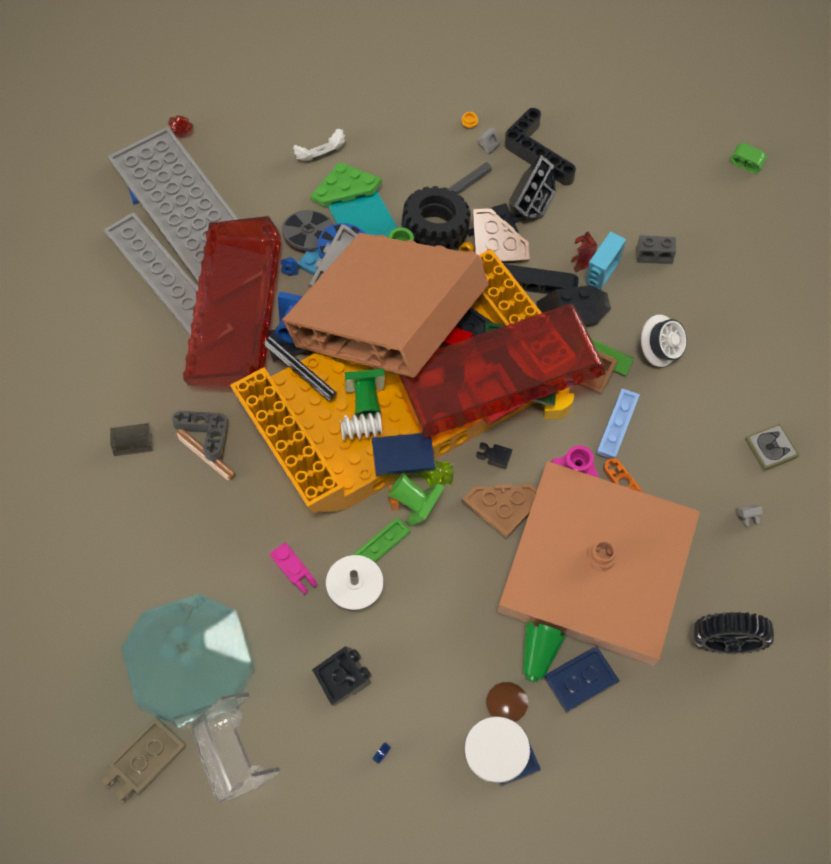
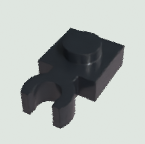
(497, 455)

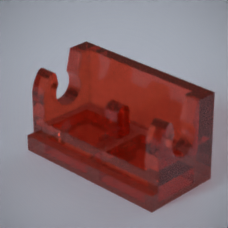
(585, 251)

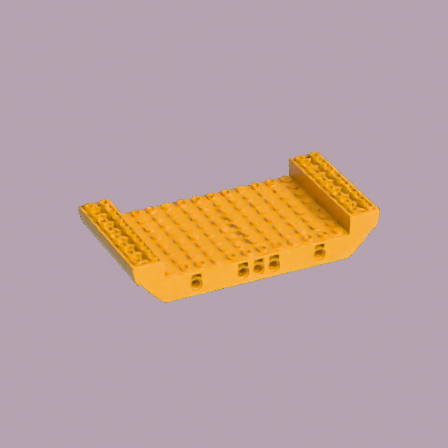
(306, 427)

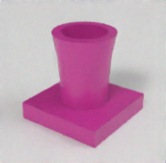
(579, 459)

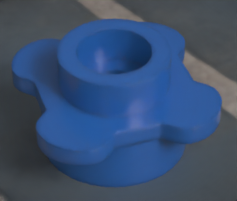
(289, 266)

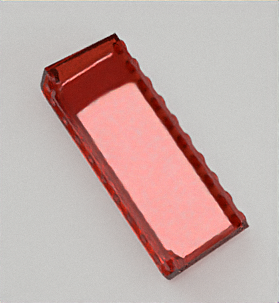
(233, 302)
(501, 370)

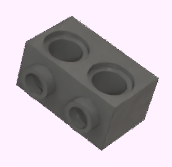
(656, 249)

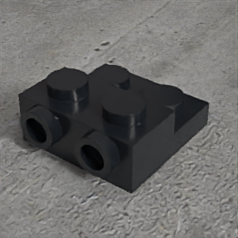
(342, 675)

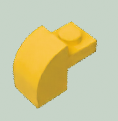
(562, 405)

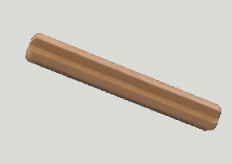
(197, 448)

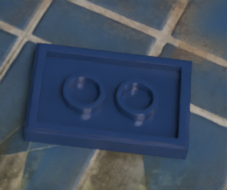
(402, 454)
(581, 679)

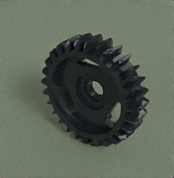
(734, 632)

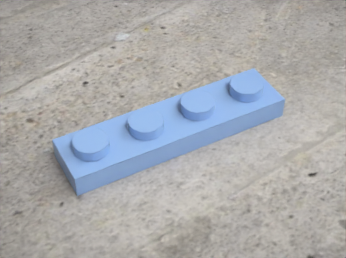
(618, 424)

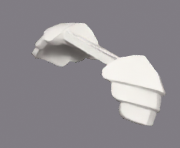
(335, 142)

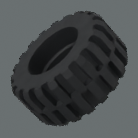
(438, 203)

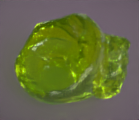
(442, 474)

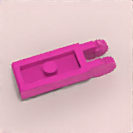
(292, 567)

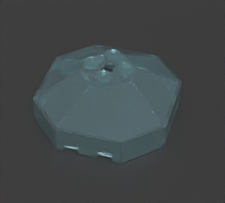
(186, 684)

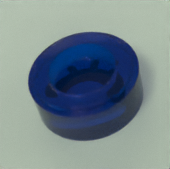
(381, 753)

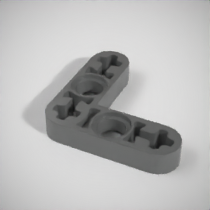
(209, 425)

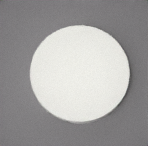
(497, 749)

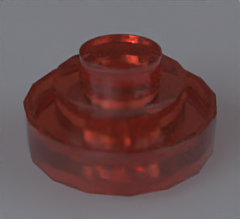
(180, 125)

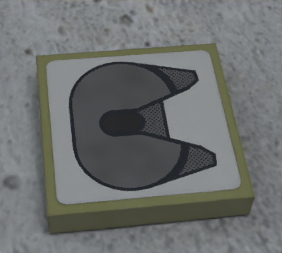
(772, 447)

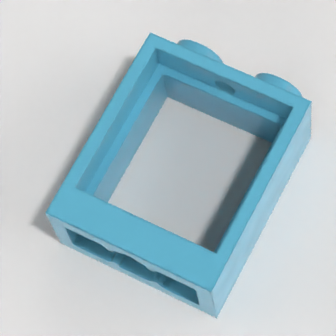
(605, 260)

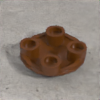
(507, 701)

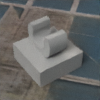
(489, 140)
(749, 511)

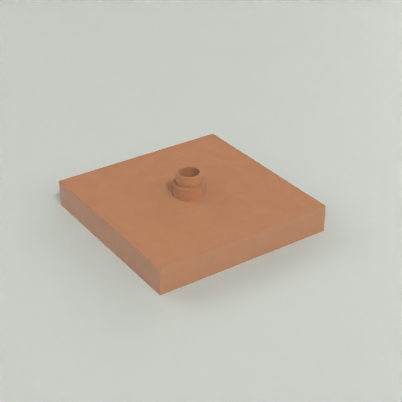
(600, 563)

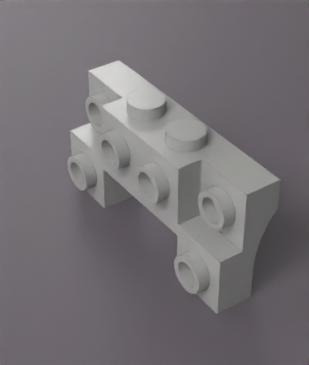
(342, 239)

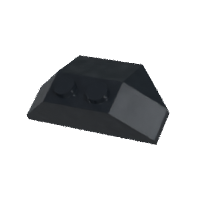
(534, 189)
(588, 300)

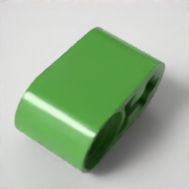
(748, 158)

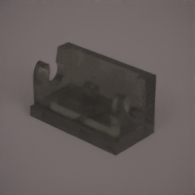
(131, 439)

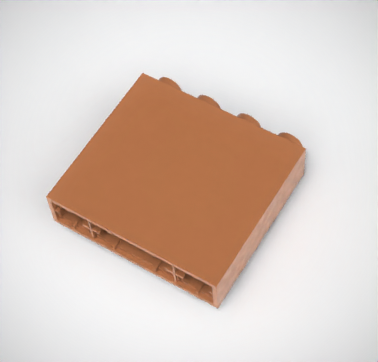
(387, 303)

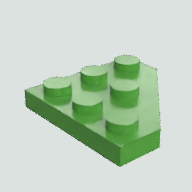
(345, 184)

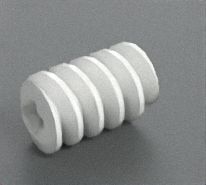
(361, 426)

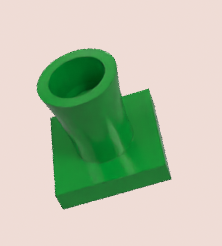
(364, 385)

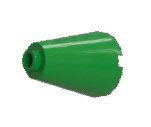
(540, 649)

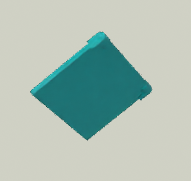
(366, 213)

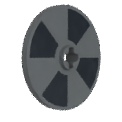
(297, 225)

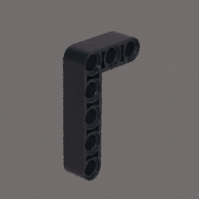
(522, 145)

